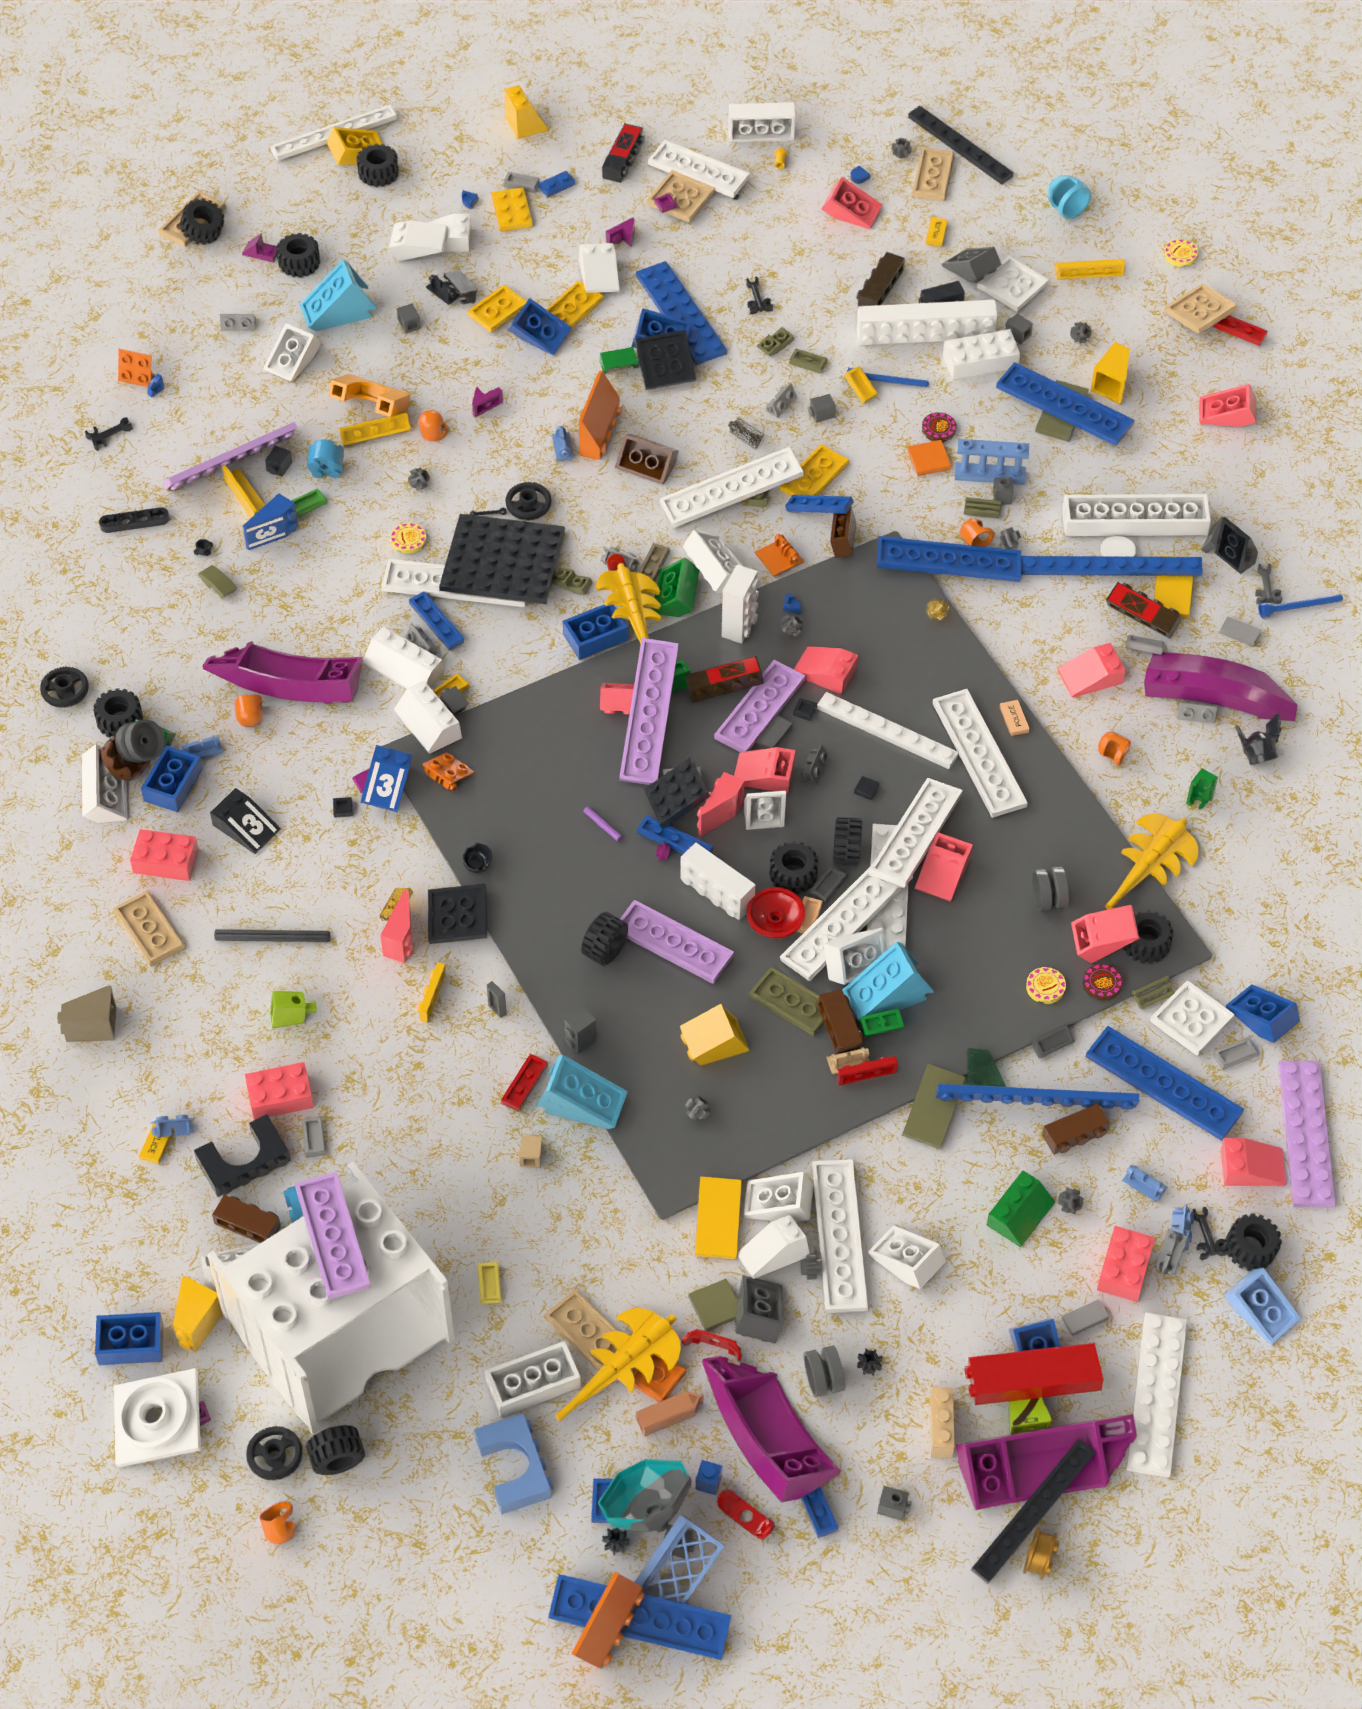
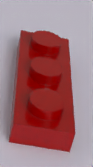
(1242, 330)
(867, 1070)
(524, 1082)

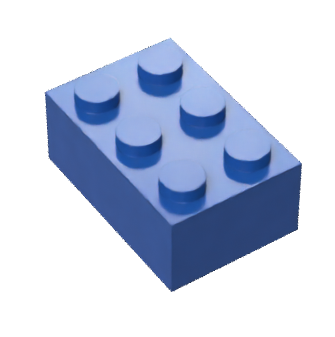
(594, 631)
(172, 778)
(129, 1338)

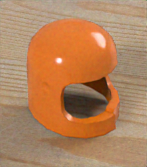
(430, 425)
(972, 529)
(248, 710)
(1114, 746)
(274, 1523)

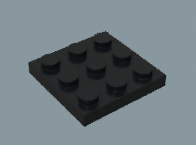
(665, 359)
(676, 792)
(457, 913)

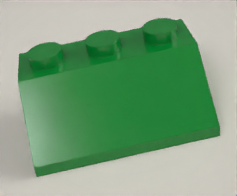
(677, 588)
(1020, 1209)

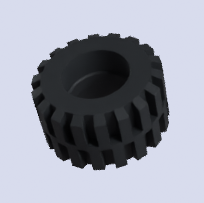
(377, 165)
(203, 210)
(298, 255)
(115, 702)
(847, 841)
(793, 855)
(604, 938)
(1155, 949)
(1256, 1228)
(335, 1450)

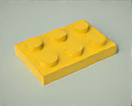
(511, 209)
(497, 308)

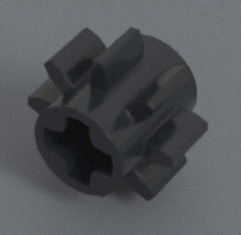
(864, 1360)
(615, 1546)

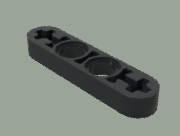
(134, 522)

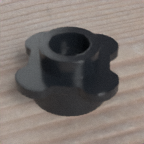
(203, 547)

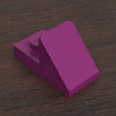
(622, 231)
(257, 249)
(484, 402)

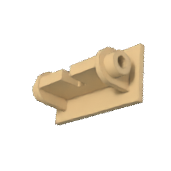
(848, 1058)

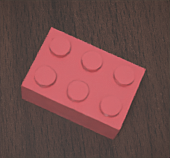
(164, 855)
(279, 1090)
(1125, 1263)

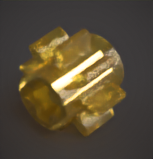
(937, 609)

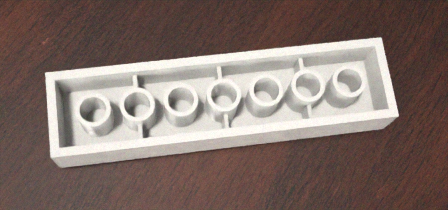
(924, 322)
(1136, 515)

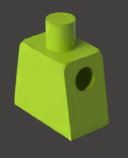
(289, 1008)

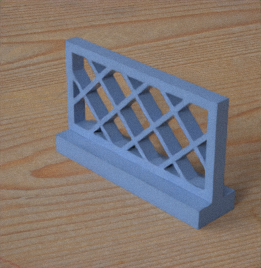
(665, 1550)

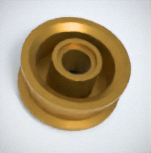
(1040, 1553)

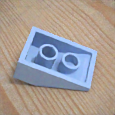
(1262, 1305)

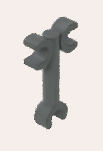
(1266, 594)

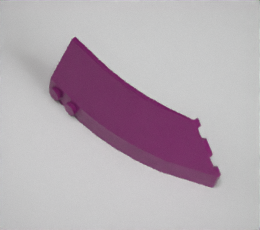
(288, 674)
(1217, 683)
(768, 1429)
(1015, 1464)

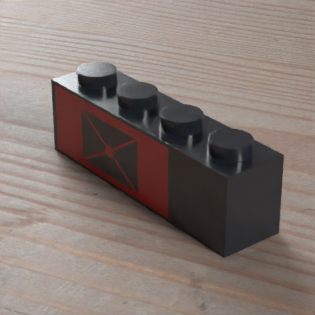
(623, 153)

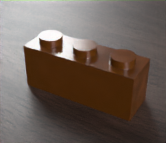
(843, 533)
(839, 1021)
(1075, 1129)
(245, 1219)

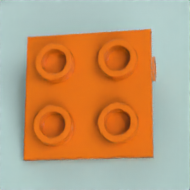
(135, 368)
(779, 556)
(447, 770)

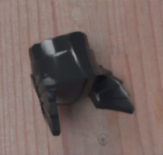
(1259, 745)

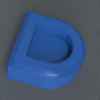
(859, 175)

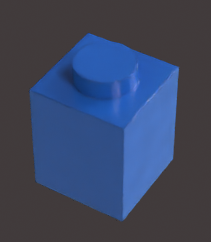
(708, 1477)

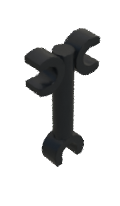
(758, 304)
(99, 438)
(1209, 1247)

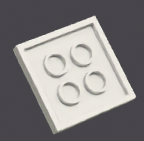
(1013, 283)
(1192, 1018)

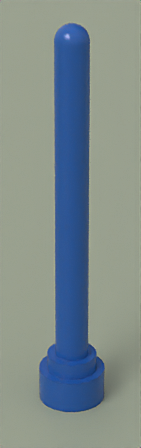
(897, 380)
(1267, 609)

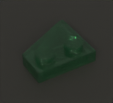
(982, 1069)

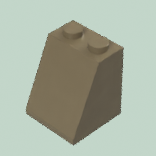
(89, 1017)

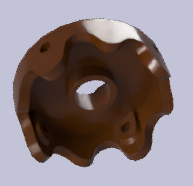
(121, 770)

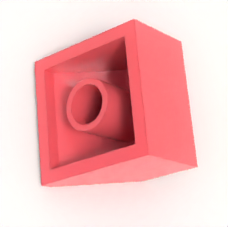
(616, 697)

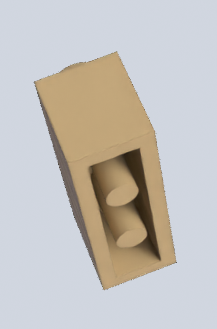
(941, 1422)

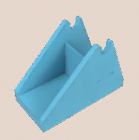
(337, 300)
(887, 984)
(581, 1095)

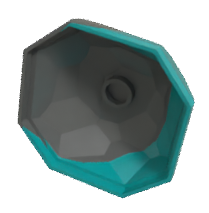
(646, 1495)

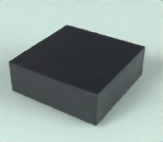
(805, 709)
(866, 787)
(342, 807)

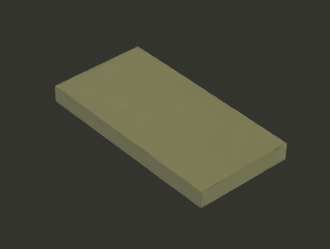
(1055, 427)
(788, 1000)
(931, 1115)

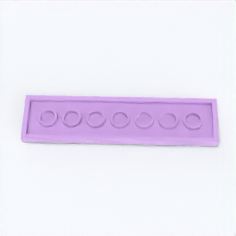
(236, 454)
(648, 711)
(1306, 1134)

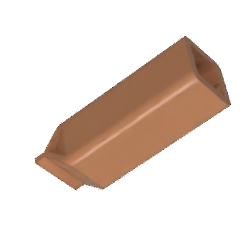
(668, 1412)

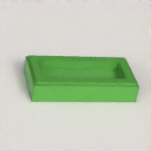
(309, 502)

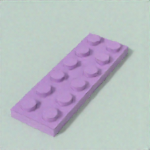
(759, 707)
(676, 942)
(332, 1235)

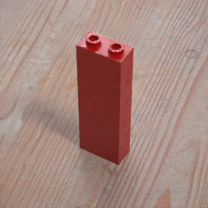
(1034, 1374)

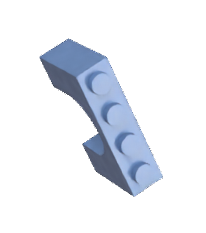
(516, 1435)

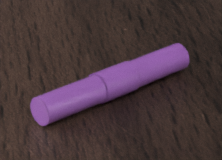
(603, 824)

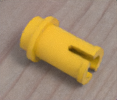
(780, 155)

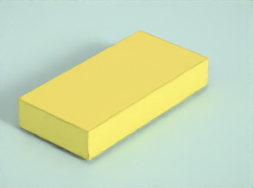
(489, 1283)

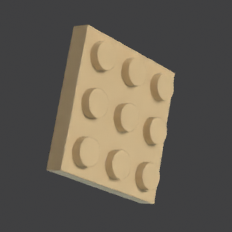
(686, 192)
(1200, 308)

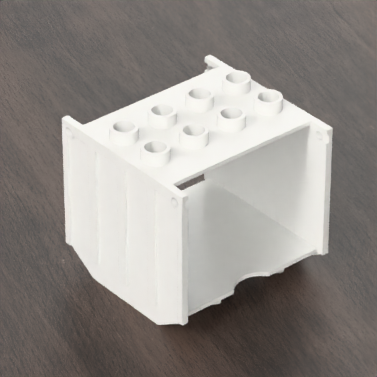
(329, 1349)

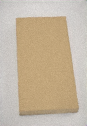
(933, 174)
(171, 228)
(149, 928)
(581, 1326)

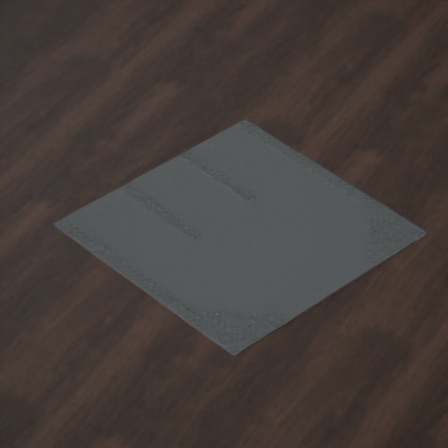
(554, 870)

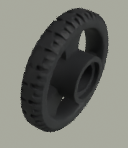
(530, 507)
(64, 686)
(279, 1470)

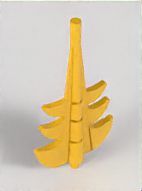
(629, 593)
(1159, 850)
(650, 1337)

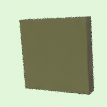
(714, 1304)

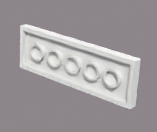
(707, 170)

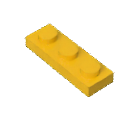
(431, 992)

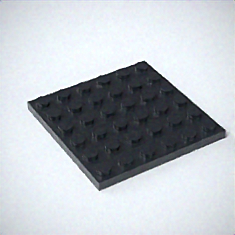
(502, 559)

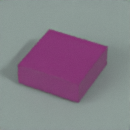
(665, 203)

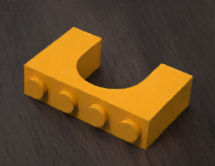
(389, 400)

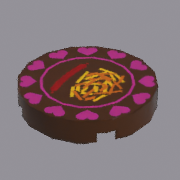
(939, 426)
(1102, 982)

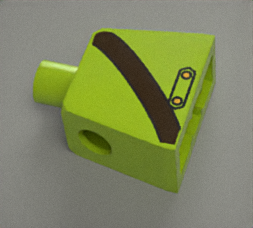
(1028, 1415)

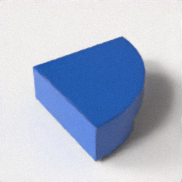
(469, 199)
(155, 385)
(791, 604)

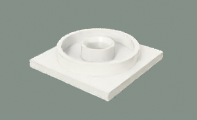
(172, 1434)

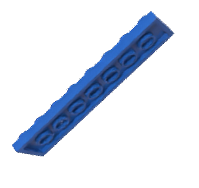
(675, 301)
(1065, 403)
(949, 559)
(1164, 1083)
(654, 1621)

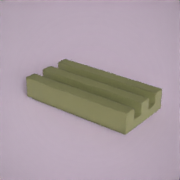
(806, 362)
(981, 507)
(1167, 986)

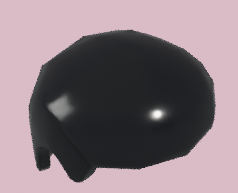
(477, 858)

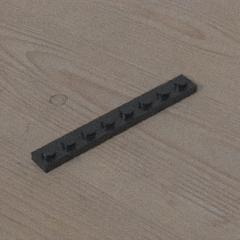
(960, 145)
(1033, 1511)

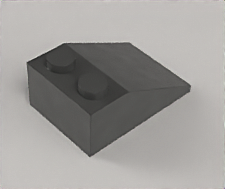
(974, 263)
(759, 1309)

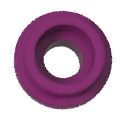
(662, 851)

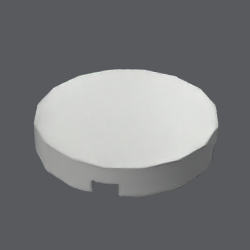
(1117, 547)

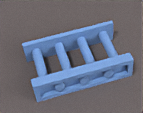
(986, 472)

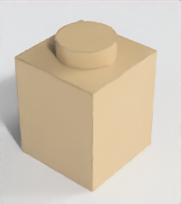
(530, 1151)

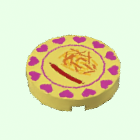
(1181, 252)
(408, 538)
(1046, 985)

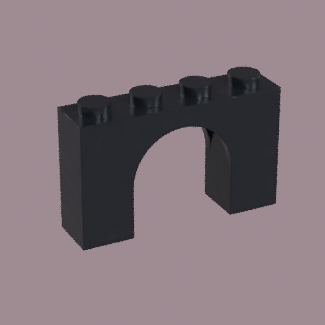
(226, 1177)

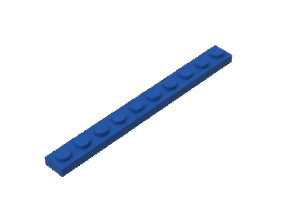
(1111, 565)
(1032, 1095)

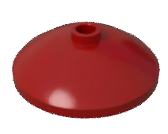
(779, 905)

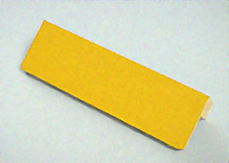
(1089, 269)
(374, 428)
(243, 490)

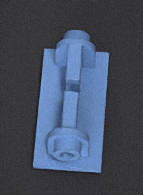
(562, 444)
(205, 748)
(180, 1124)
(1144, 1183)
(1183, 1220)

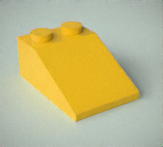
(347, 143)

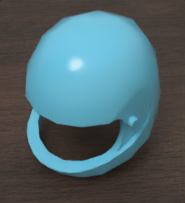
(1068, 196)

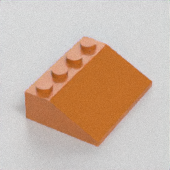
(598, 418)
(608, 1621)

